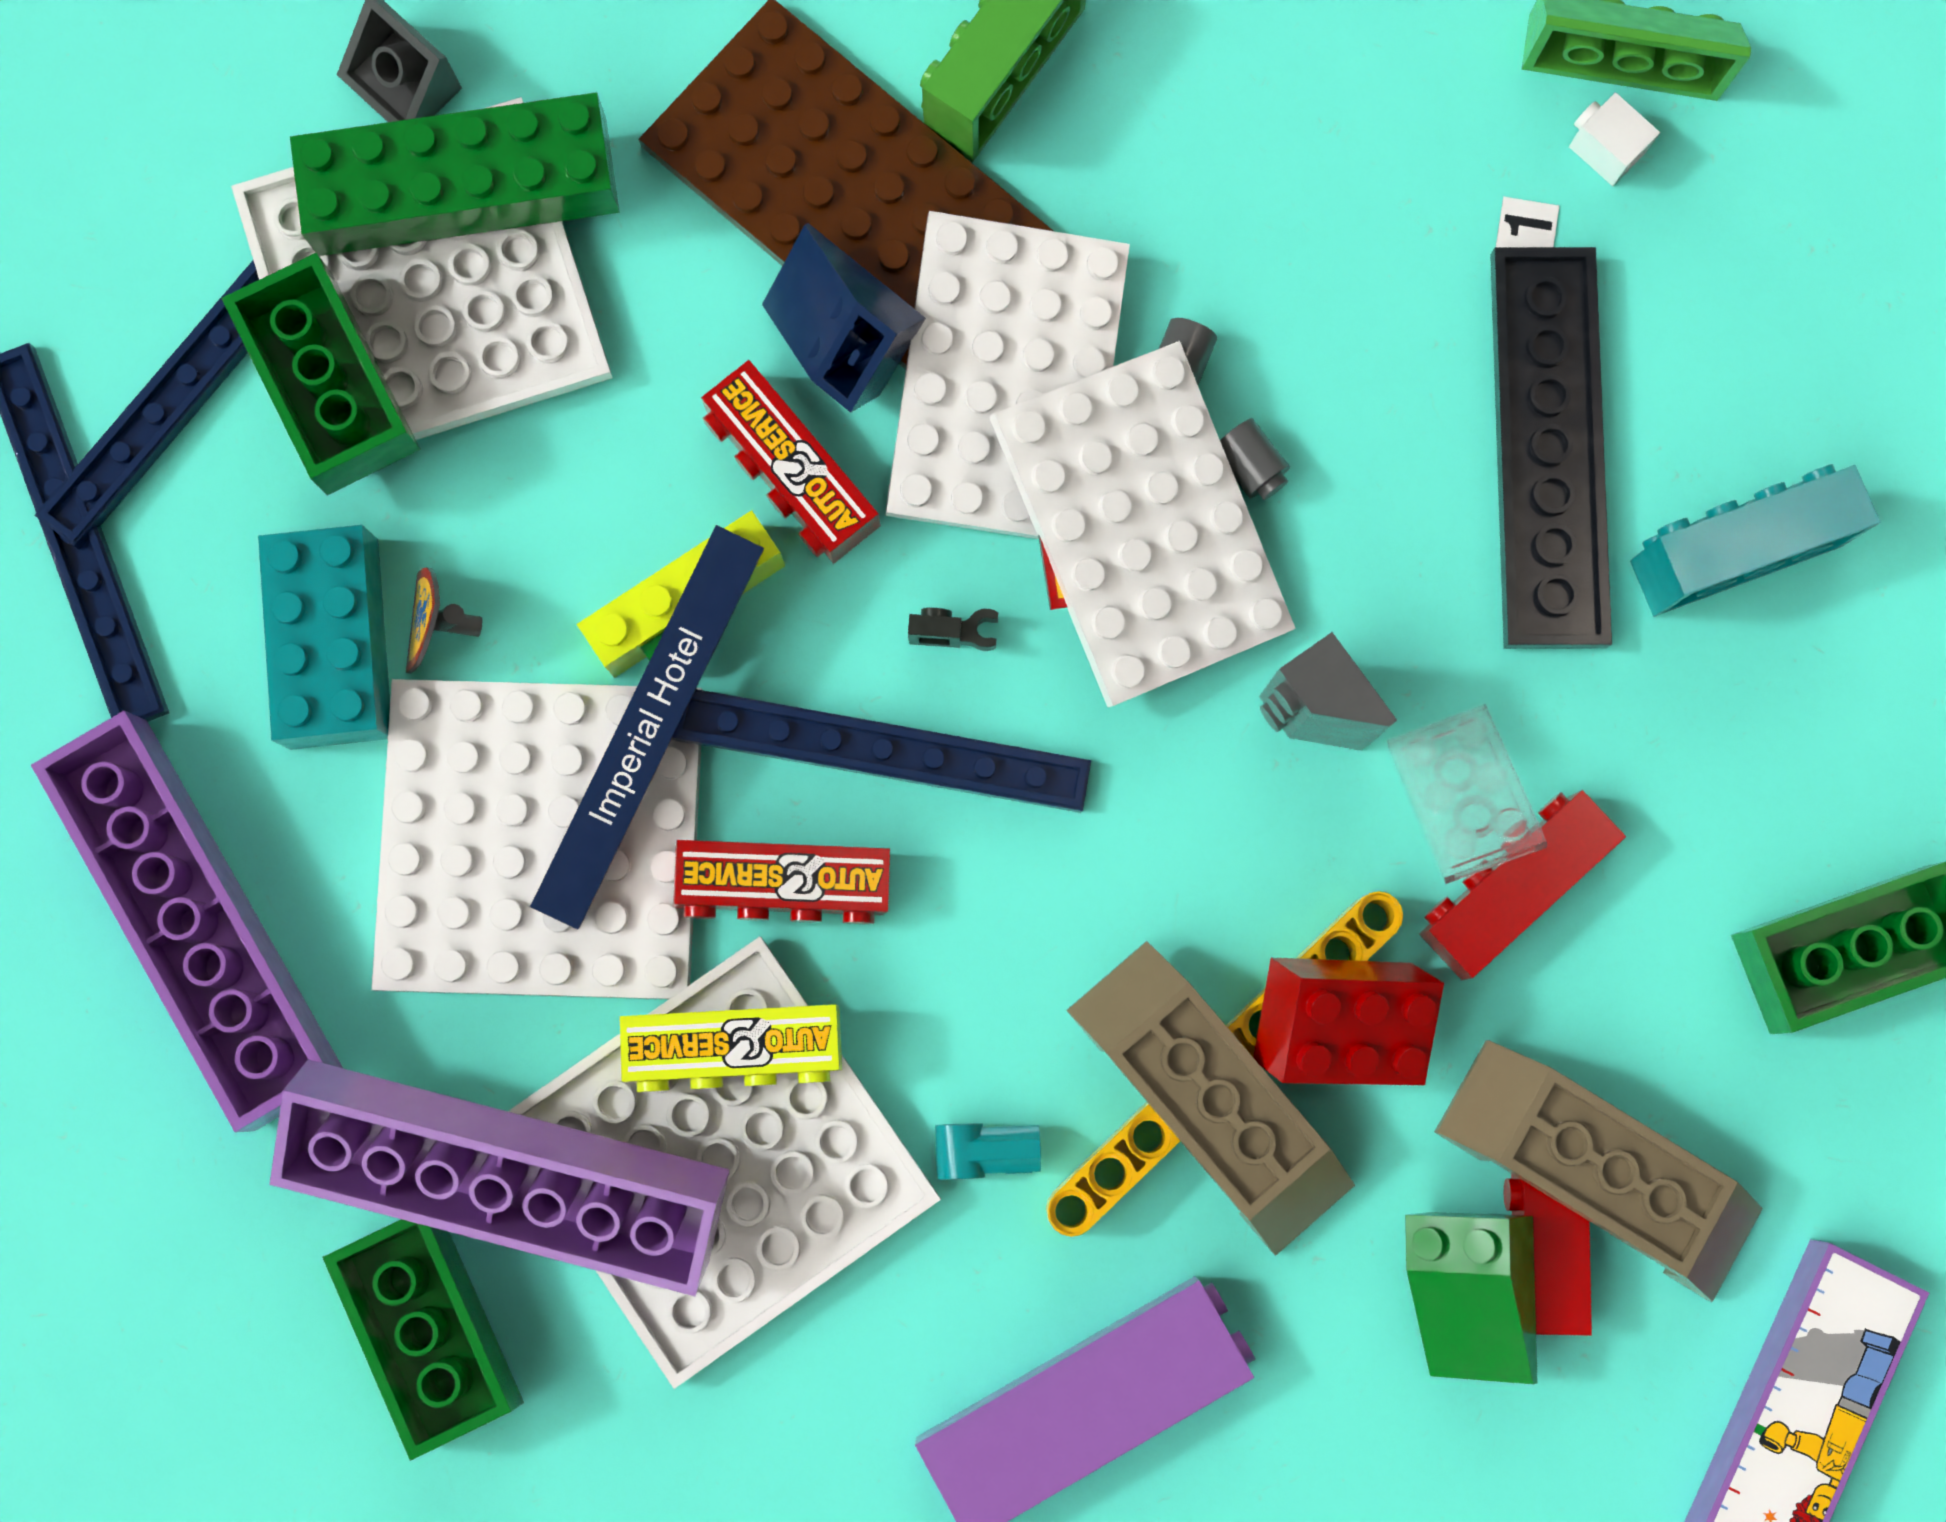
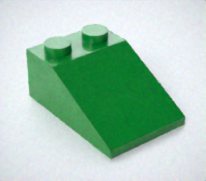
(1474, 1294)

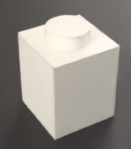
(1612, 137)

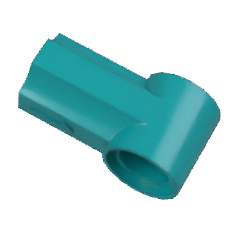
(974, 1150)

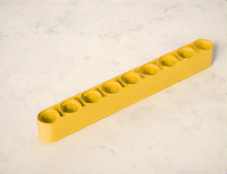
(1120, 1145)

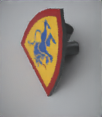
(428, 617)

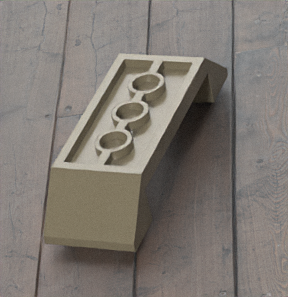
(1213, 1096)
(1602, 1166)

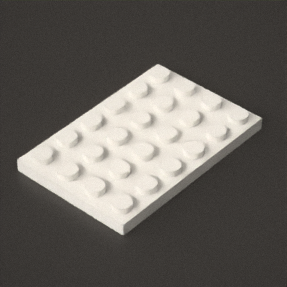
(1003, 323)
(1142, 523)

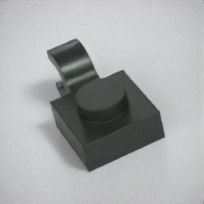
(940, 629)

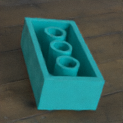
(1753, 538)
(324, 637)

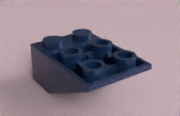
(839, 320)

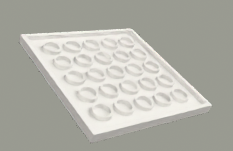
(450, 320)
(472, 821)
(807, 1183)

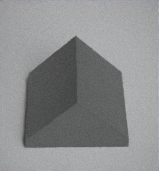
(396, 66)

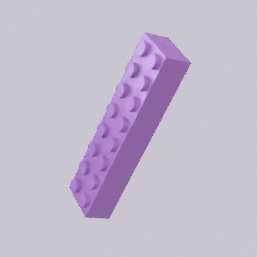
(184, 916)
(498, 1176)

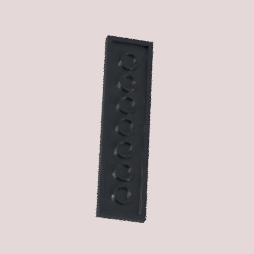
(1550, 448)

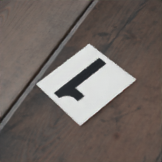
(1527, 223)

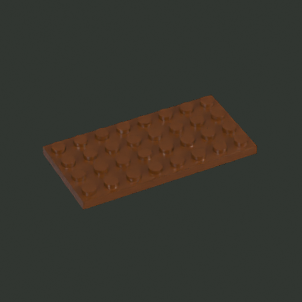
(801, 136)

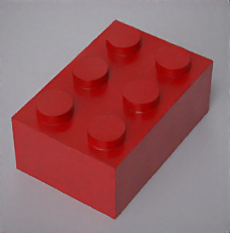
(1347, 1022)

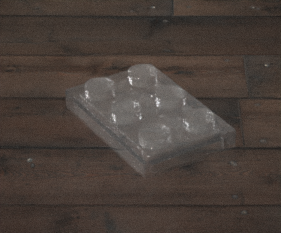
(1466, 794)

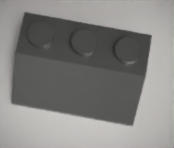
(1325, 699)

